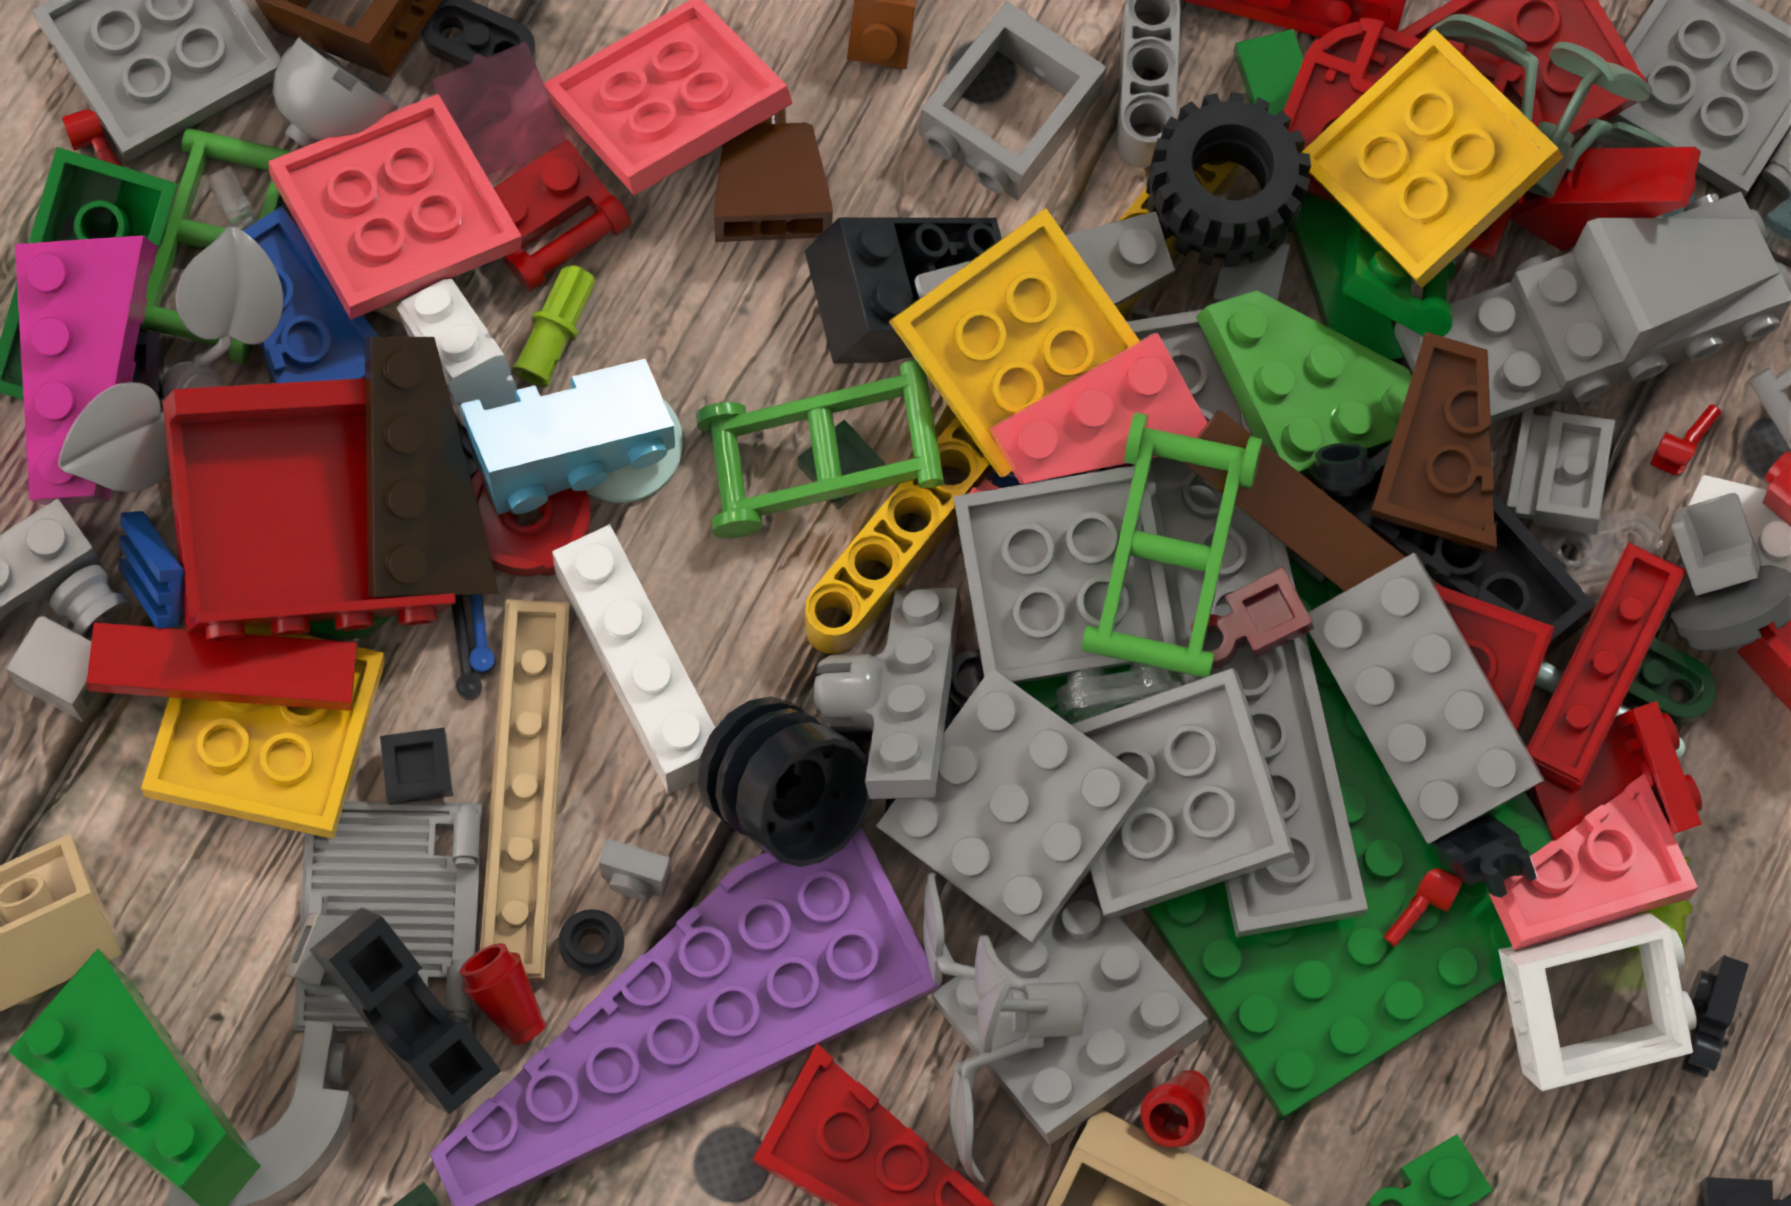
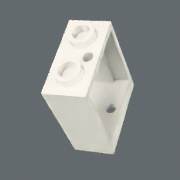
(1534, 1018)

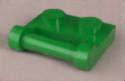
(1386, 287)

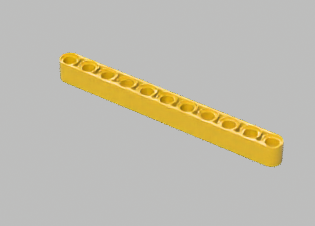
(905, 550)

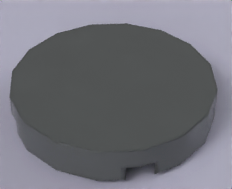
(1734, 613)

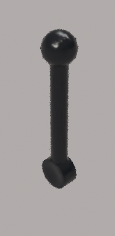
(468, 684)

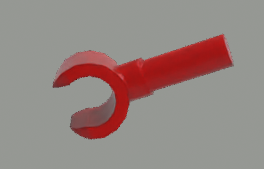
(85, 130)
(1674, 452)
(1435, 888)

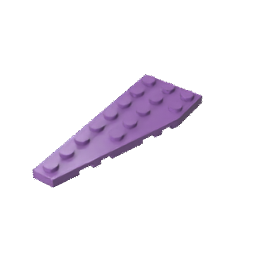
(726, 995)

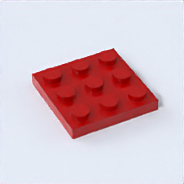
(1540, 27)

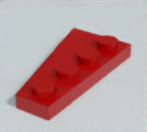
(851, 1150)

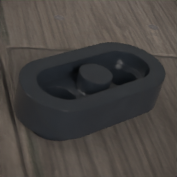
(482, 32)

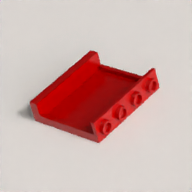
(276, 509)

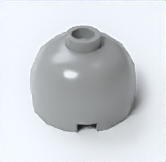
(324, 96)

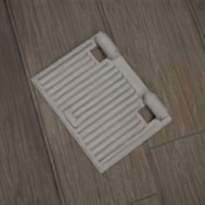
(390, 867)

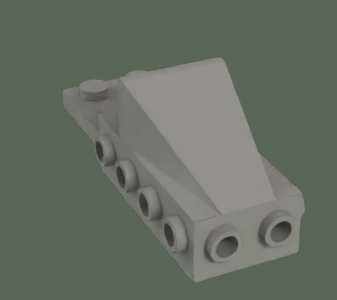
(1622, 305)

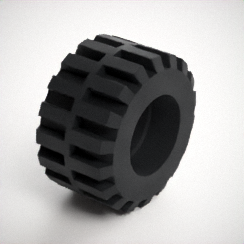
(1239, 135)

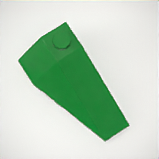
(95, 195)

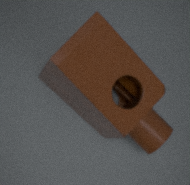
(772, 184)

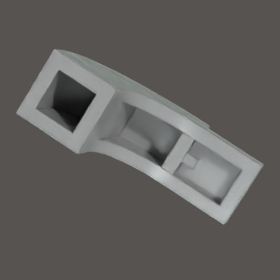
(308, 1132)

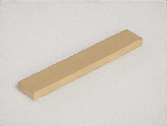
(526, 781)

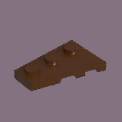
(1441, 449)

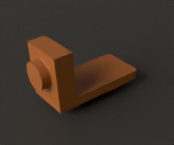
(882, 32)

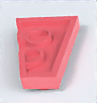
(1090, 417)
(1598, 872)

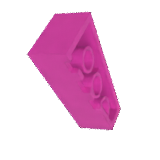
(76, 338)

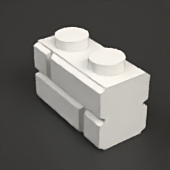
(468, 354)

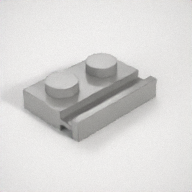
(1561, 470)

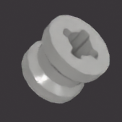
(89, 599)

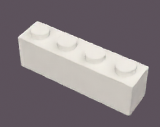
(635, 654)

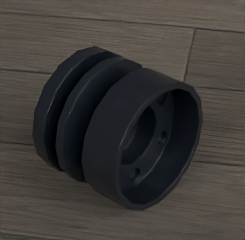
(784, 781)

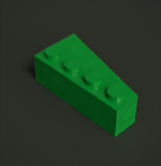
(126, 1075)

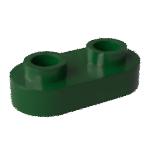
(1669, 667)

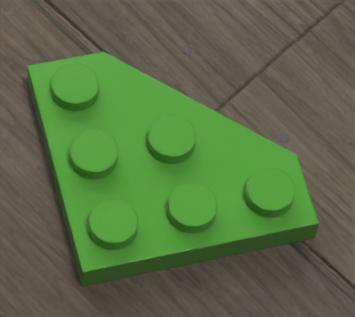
(1302, 379)

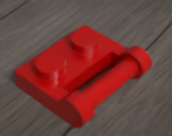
(546, 196)

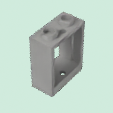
(1044, 56)

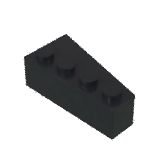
(1514, 577)

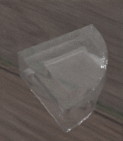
(232, 199)

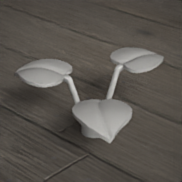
(221, 295)
(1035, 1008)

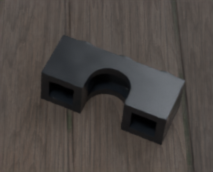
(399, 1008)

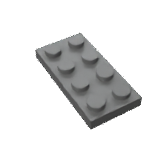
(1422, 699)

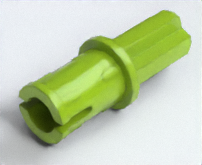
(554, 326)

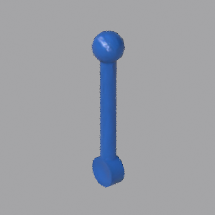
(482, 657)

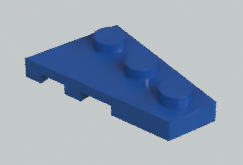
(314, 331)

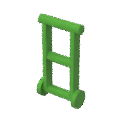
(181, 230)
(729, 419)
(1140, 448)

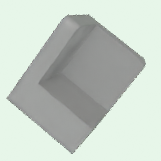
(1716, 543)
(54, 667)

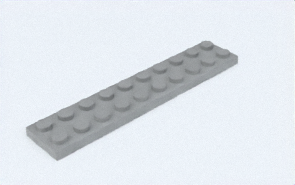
(1278, 686)

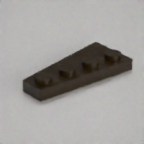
(419, 489)

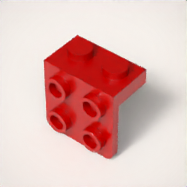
(1635, 745)

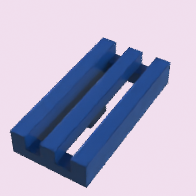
(148, 566)

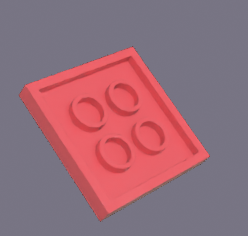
(667, 94)
(395, 206)

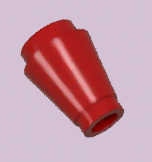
(503, 992)
(1176, 1109)

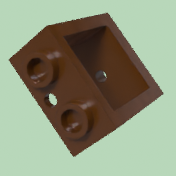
(374, 44)

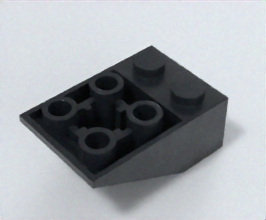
(868, 271)

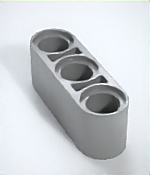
(1144, 100)

